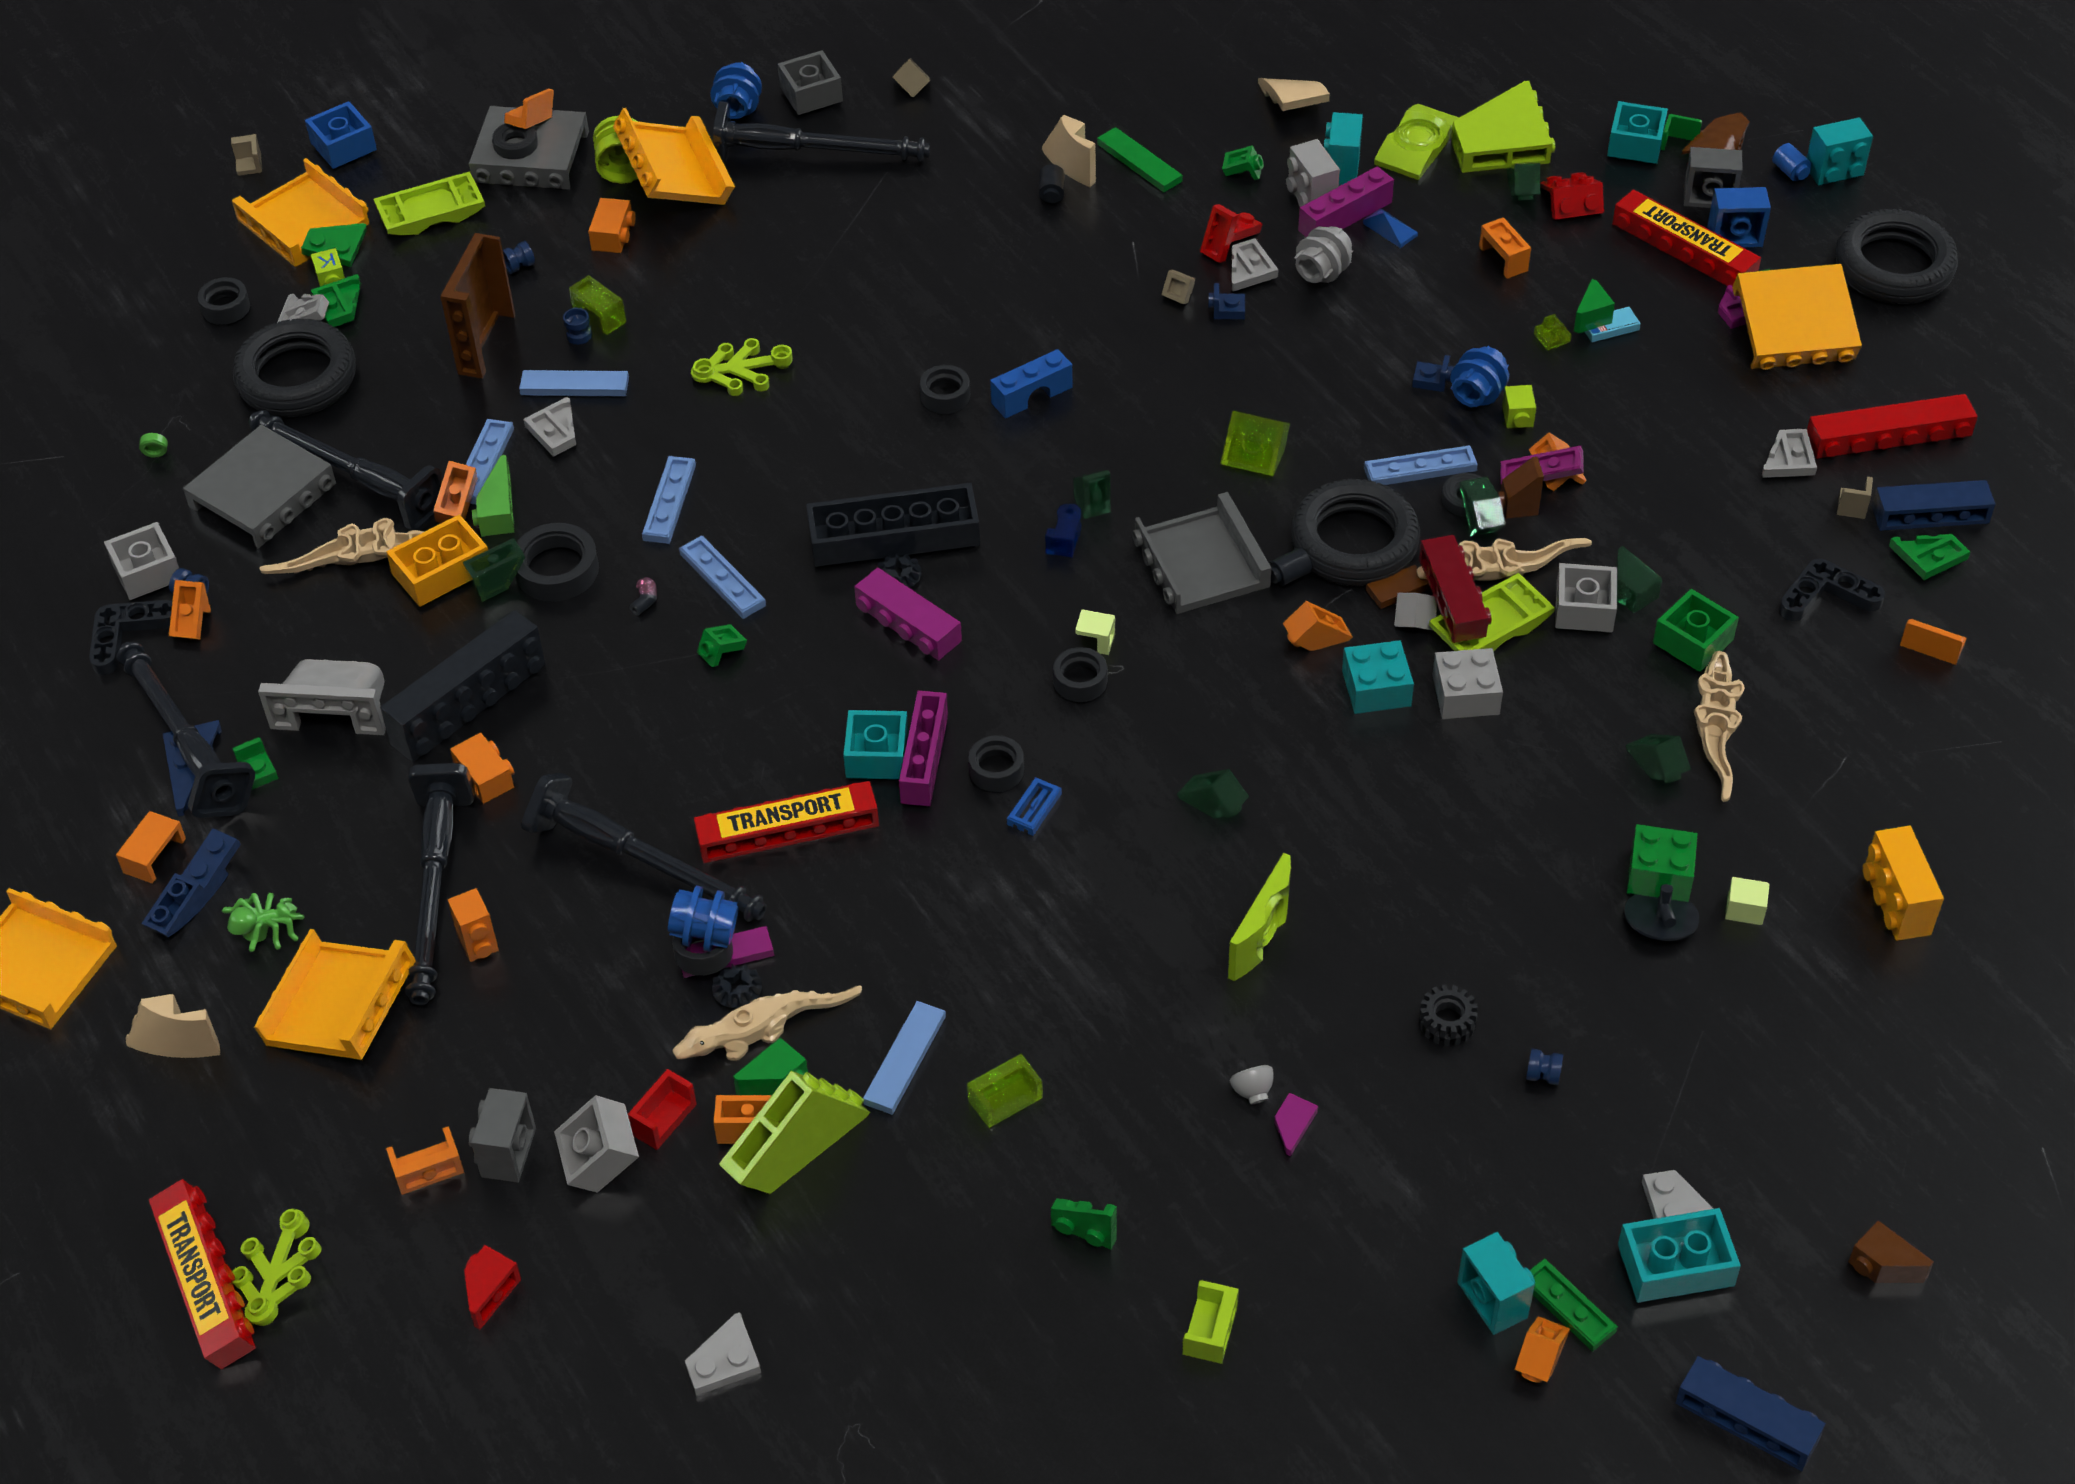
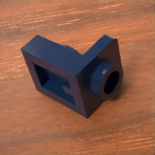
(1227, 305)
(1432, 376)

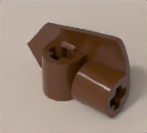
(1722, 133)

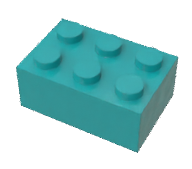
(1678, 1255)

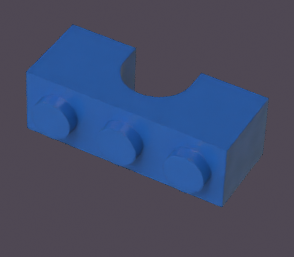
(1013, 388)

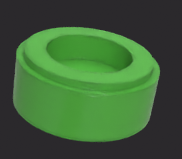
(153, 445)

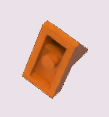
(187, 609)

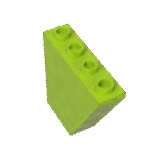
(1503, 132)
(792, 1131)

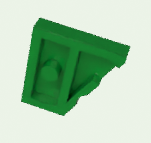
(343, 238)
(342, 299)
(1930, 554)
(1078, 1218)

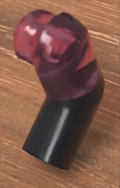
(647, 597)

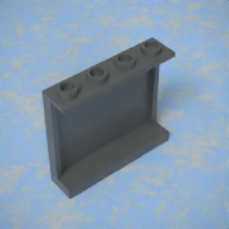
(543, 168)
(261, 484)
(1203, 556)

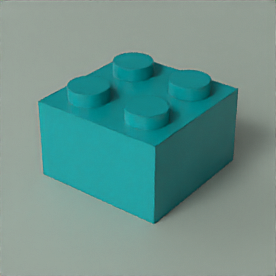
(1637, 132)
(1344, 143)
(1839, 150)
(1377, 677)
(875, 744)
(1496, 1282)

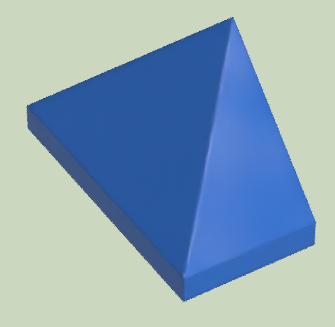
(1390, 228)

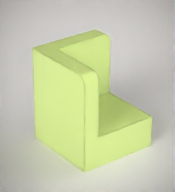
(1097, 626)
(1747, 901)

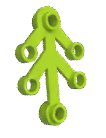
(710, 369)
(263, 1306)

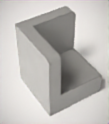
(1415, 610)

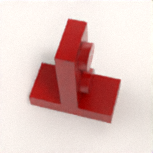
(1226, 227)

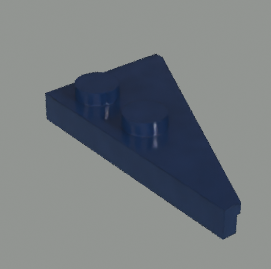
(180, 775)

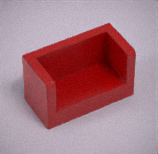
(662, 1109)

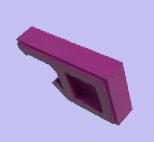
(1731, 309)
(1293, 1120)

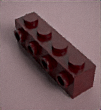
(1454, 588)

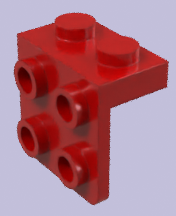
(1574, 195)

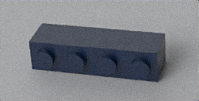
(1933, 505)
(1750, 1413)

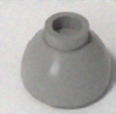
(1253, 1083)

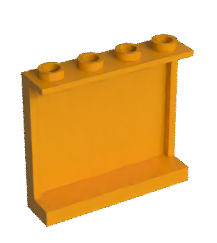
(675, 160)
(301, 204)
(1798, 316)
(47, 957)
(334, 997)

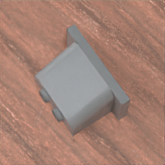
(327, 688)

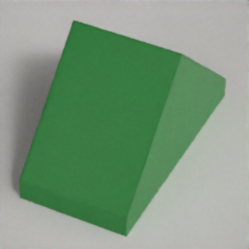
(1595, 309)

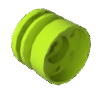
(610, 156)

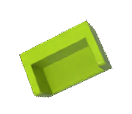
(1211, 1322)

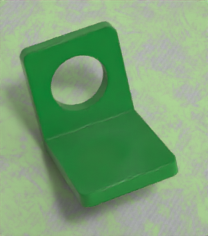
(1680, 127)

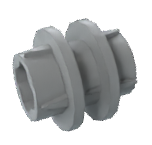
(1323, 254)

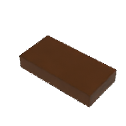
(1405, 581)

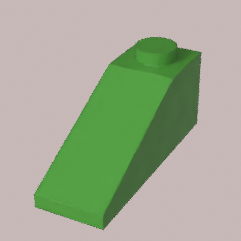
(494, 502)

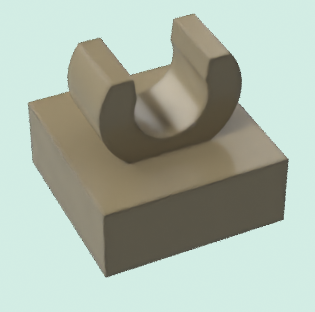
(1178, 286)

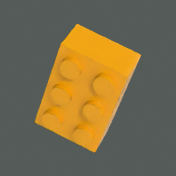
(434, 559)
(1903, 883)

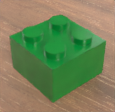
(1695, 629)
(1662, 858)

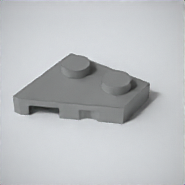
(1251, 265)
(306, 308)
(553, 426)
(1790, 455)
(1671, 1195)
(723, 1358)

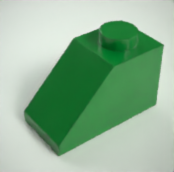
(769, 1070)

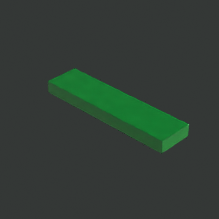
(1139, 159)

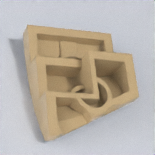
(1294, 93)
(1071, 150)
(167, 1032)

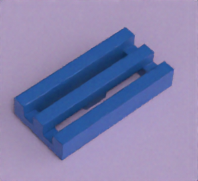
(1024, 823)

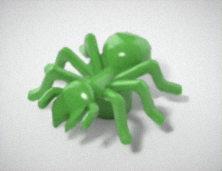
(254, 922)

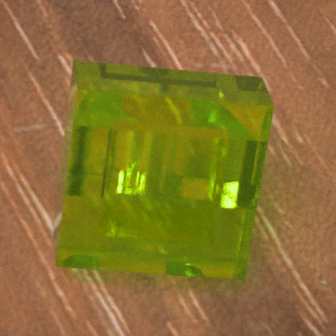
(1552, 332)

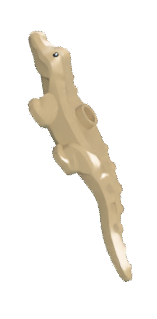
(348, 549)
(1504, 561)
(1717, 715)
(758, 1020)

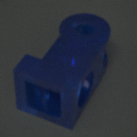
(1064, 538)

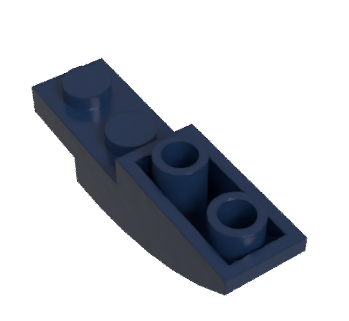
(194, 888)

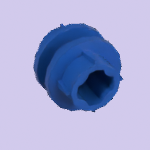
(738, 87)
(1479, 376)
(703, 918)

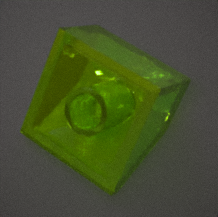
(1254, 443)

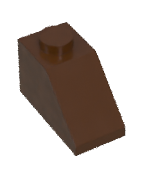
(1522, 490)
(1889, 1258)

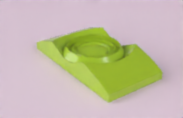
(1416, 141)
(430, 204)
(1514, 611)
(1261, 921)

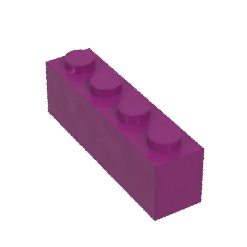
(1348, 202)
(908, 614)
(923, 748)

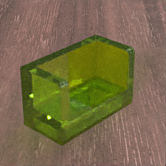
(599, 300)
(1005, 1090)

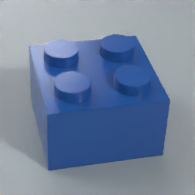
(341, 134)
(1740, 215)

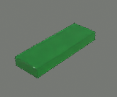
(1571, 1306)

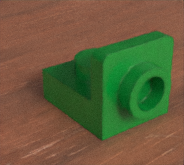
(1243, 160)
(718, 641)
(255, 754)

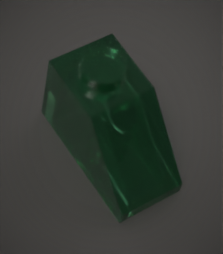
(1524, 180)
(1093, 493)
(1482, 506)
(494, 569)
(1635, 581)
(1660, 756)
(1214, 793)

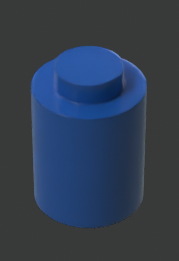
(1792, 162)

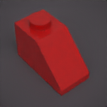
(488, 1283)

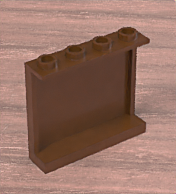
(474, 301)

